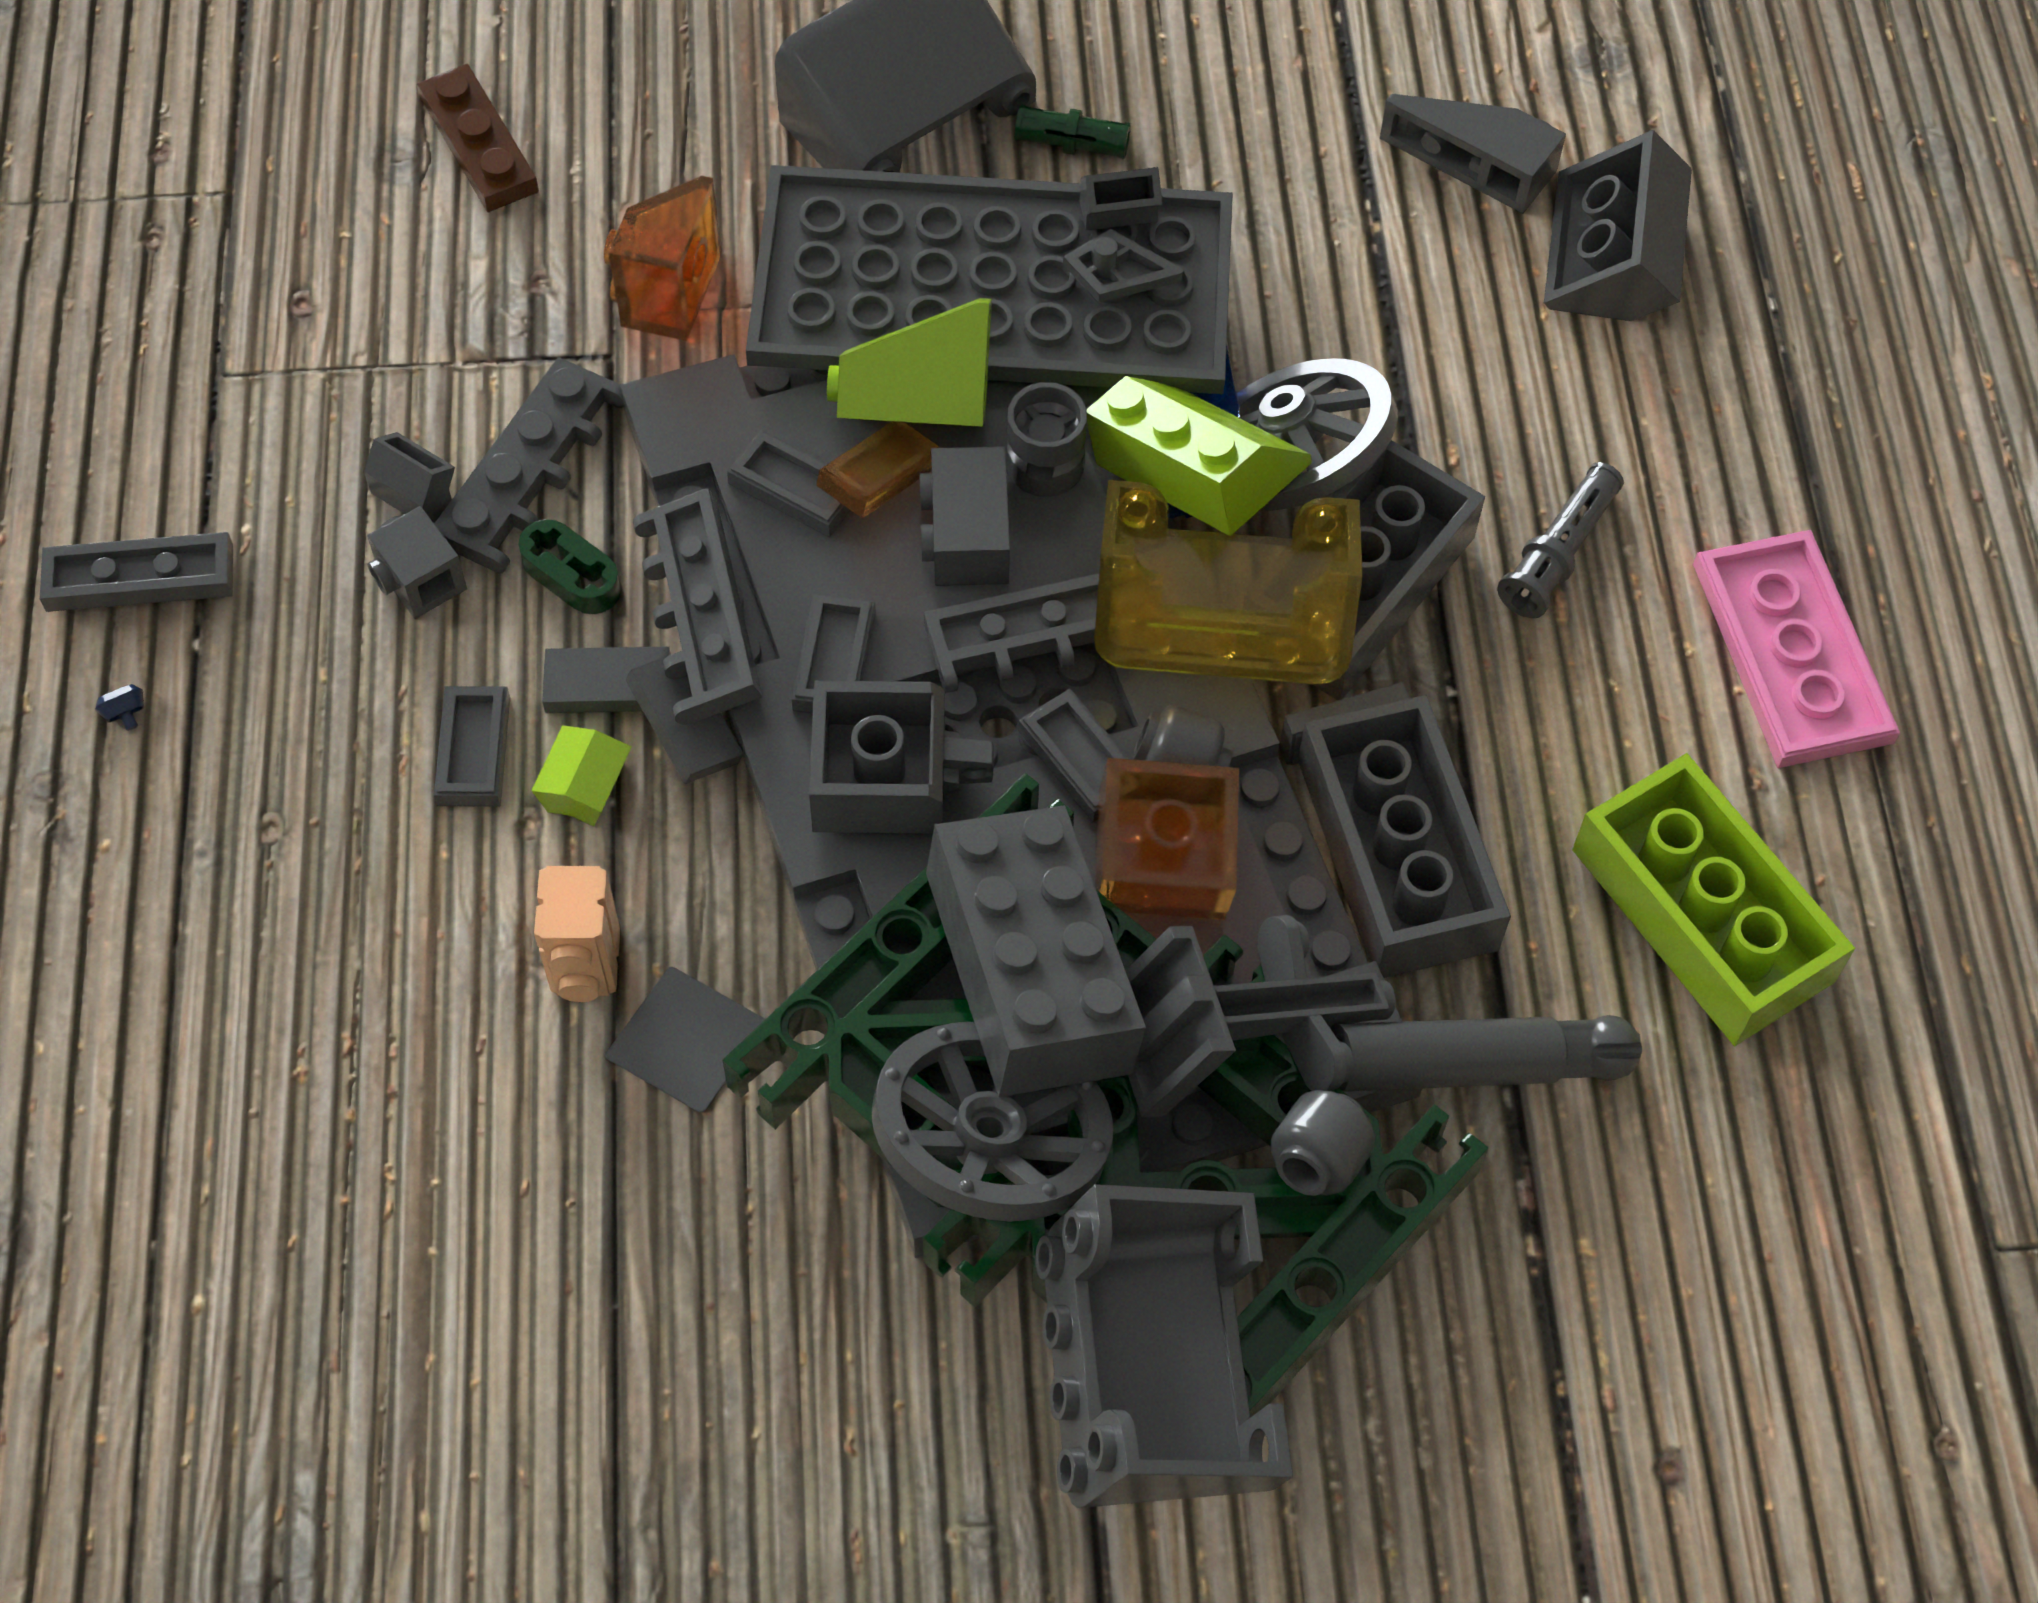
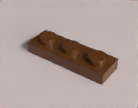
(477, 138)

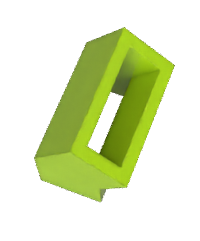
(580, 773)

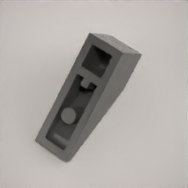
(1478, 144)

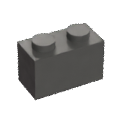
(968, 516)

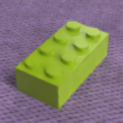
(1711, 898)

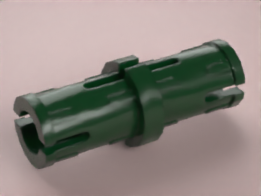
(1072, 131)

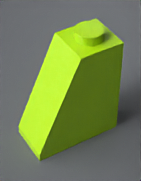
(919, 372)

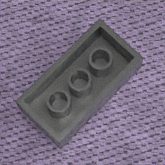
(1411, 534)
(1402, 837)
(1034, 951)

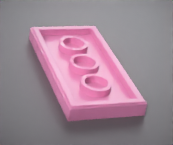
(1795, 649)

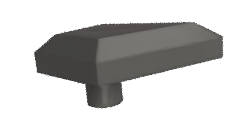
(1119, 267)

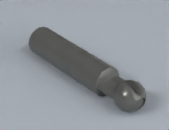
(1487, 1052)

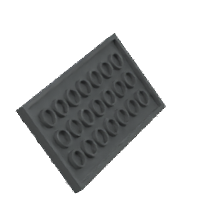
(884, 250)

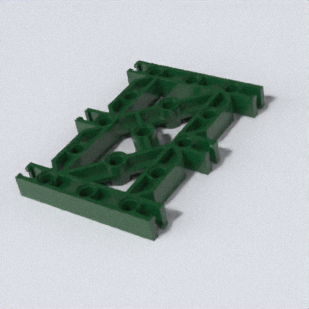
(867, 1013)

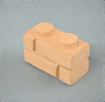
(577, 931)

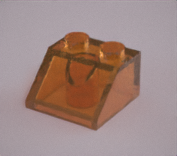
(665, 259)

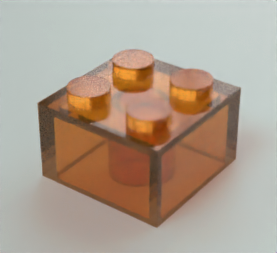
(1168, 838)

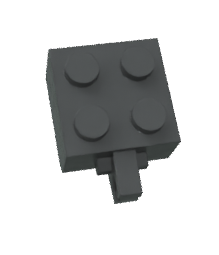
(886, 757)

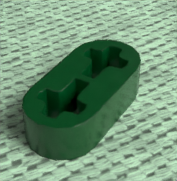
(576, 557)

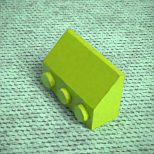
(1191, 451)

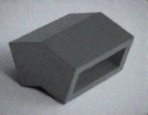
(1120, 198)
(408, 475)

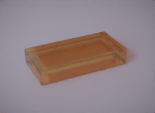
(877, 468)

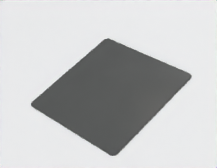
(682, 1038)

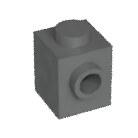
(415, 562)

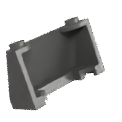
(891, 73)

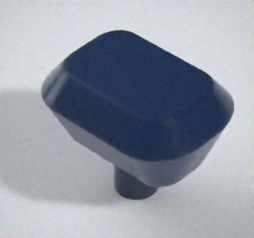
(121, 705)

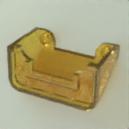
(1224, 599)

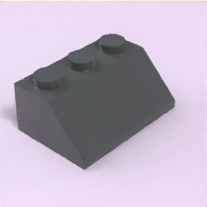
(1620, 231)

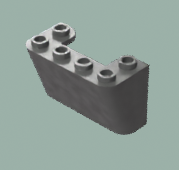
(1153, 1348)

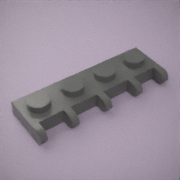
(524, 460)
(702, 606)
(1012, 628)

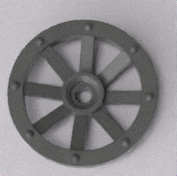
(1298, 410)
(985, 1133)

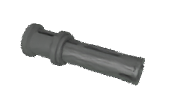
(1538, 575)

